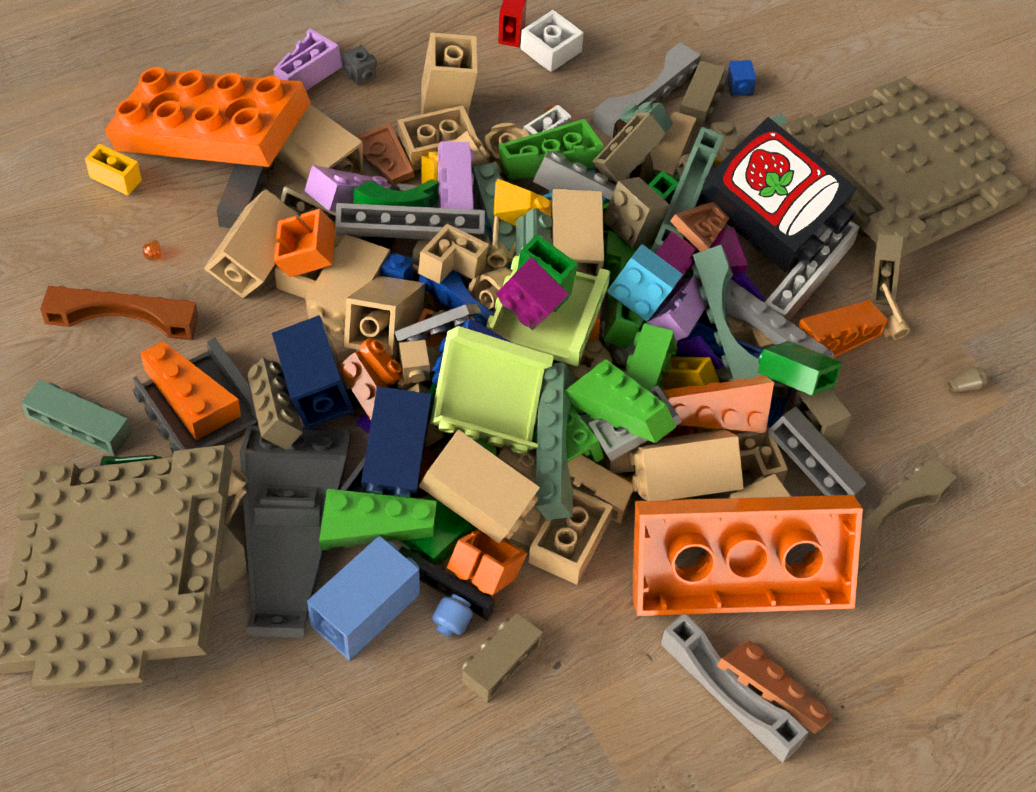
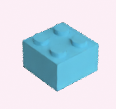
(644, 282)

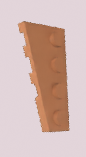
(777, 686)

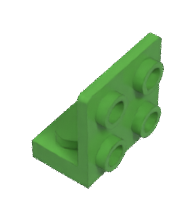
(578, 439)

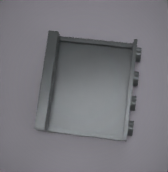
(223, 371)

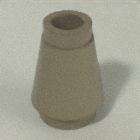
(968, 380)

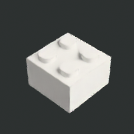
(551, 40)

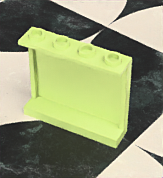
(561, 332)
(489, 389)

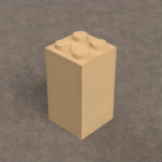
(449, 72)
(321, 143)
(579, 227)
(249, 246)
(352, 267)
(382, 309)
(687, 466)
(480, 487)

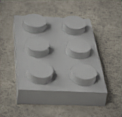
(438, 324)
(619, 441)

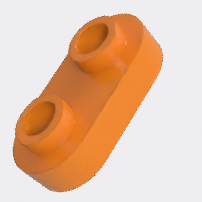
(375, 355)

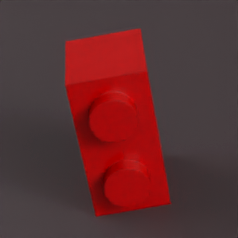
(511, 22)

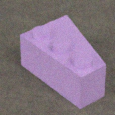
(310, 61)
(455, 175)
(336, 186)
(680, 308)

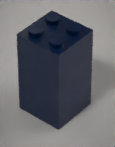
(312, 372)
(396, 442)

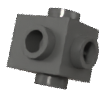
(359, 65)

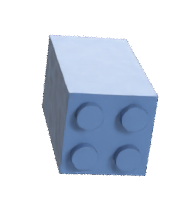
(364, 597)

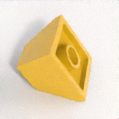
(513, 202)

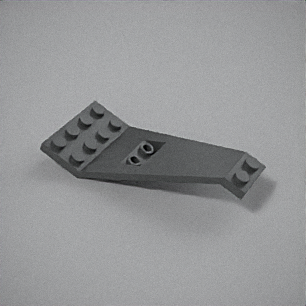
(285, 523)

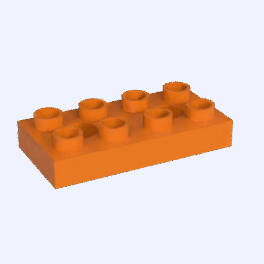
(208, 116)
(746, 554)

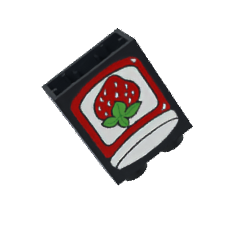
(779, 195)

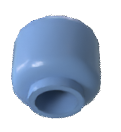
(452, 615)

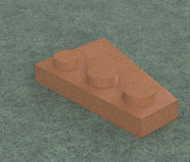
(386, 154)
(700, 224)

